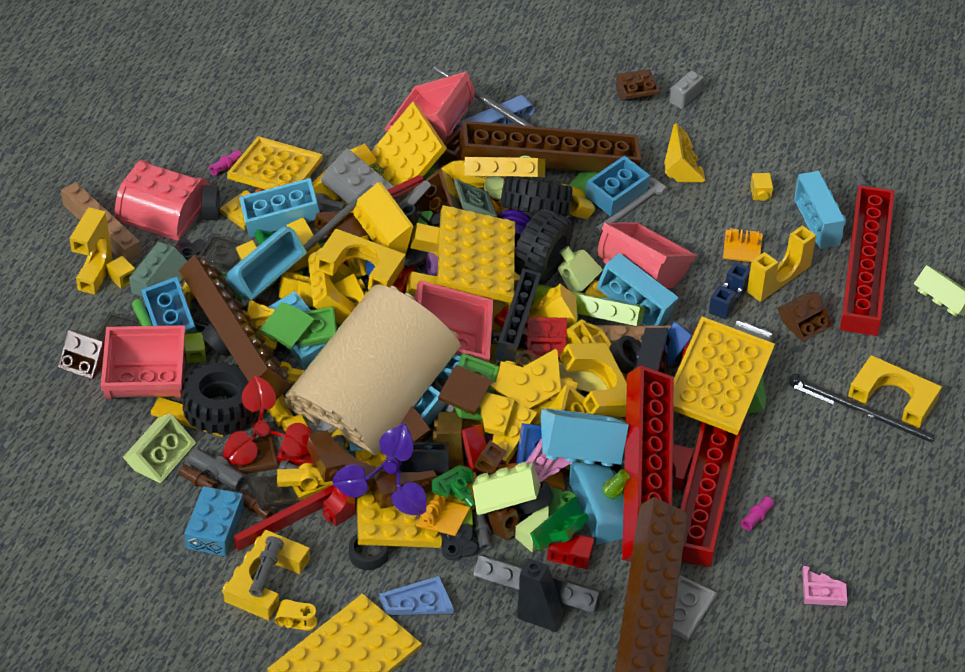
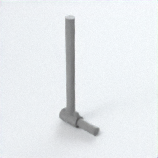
(655, 187)

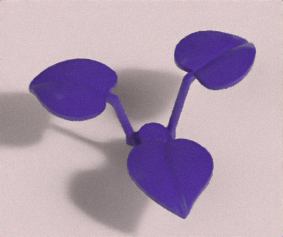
(398, 447)

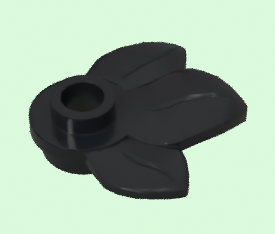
(189, 249)
(461, 542)

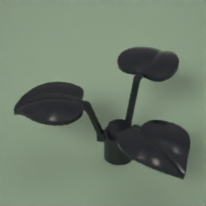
(413, 256)

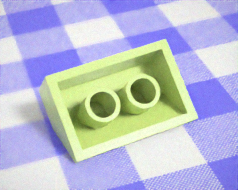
(942, 289)
(160, 448)
(506, 487)

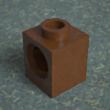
(490, 458)
(504, 522)

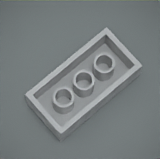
(350, 176)

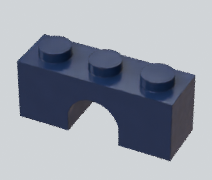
(726, 297)

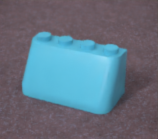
(266, 263)
(582, 437)
(603, 513)

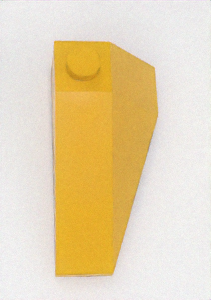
(680, 158)

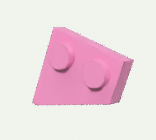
(543, 465)
(823, 589)

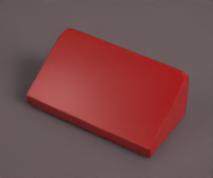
(474, 443)

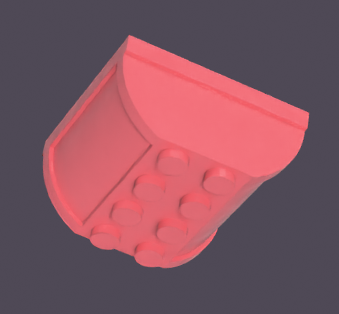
(441, 102)
(159, 200)
(647, 250)
(463, 313)
(143, 361)

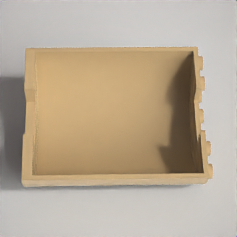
(374, 367)

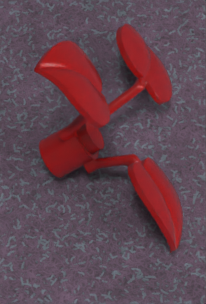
(240, 448)

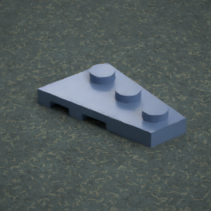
(418, 598)

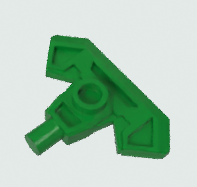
(455, 483)

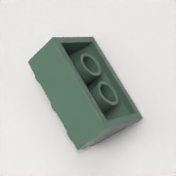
(474, 199)
(158, 266)

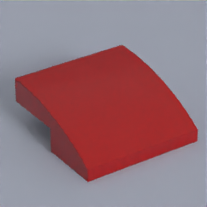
(546, 334)

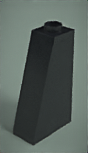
(538, 597)

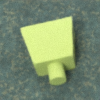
(578, 269)

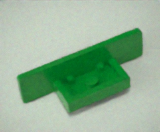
(560, 525)

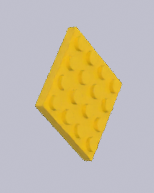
(408, 147)
(273, 164)

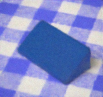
(680, 336)

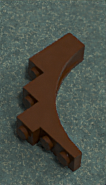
(331, 457)

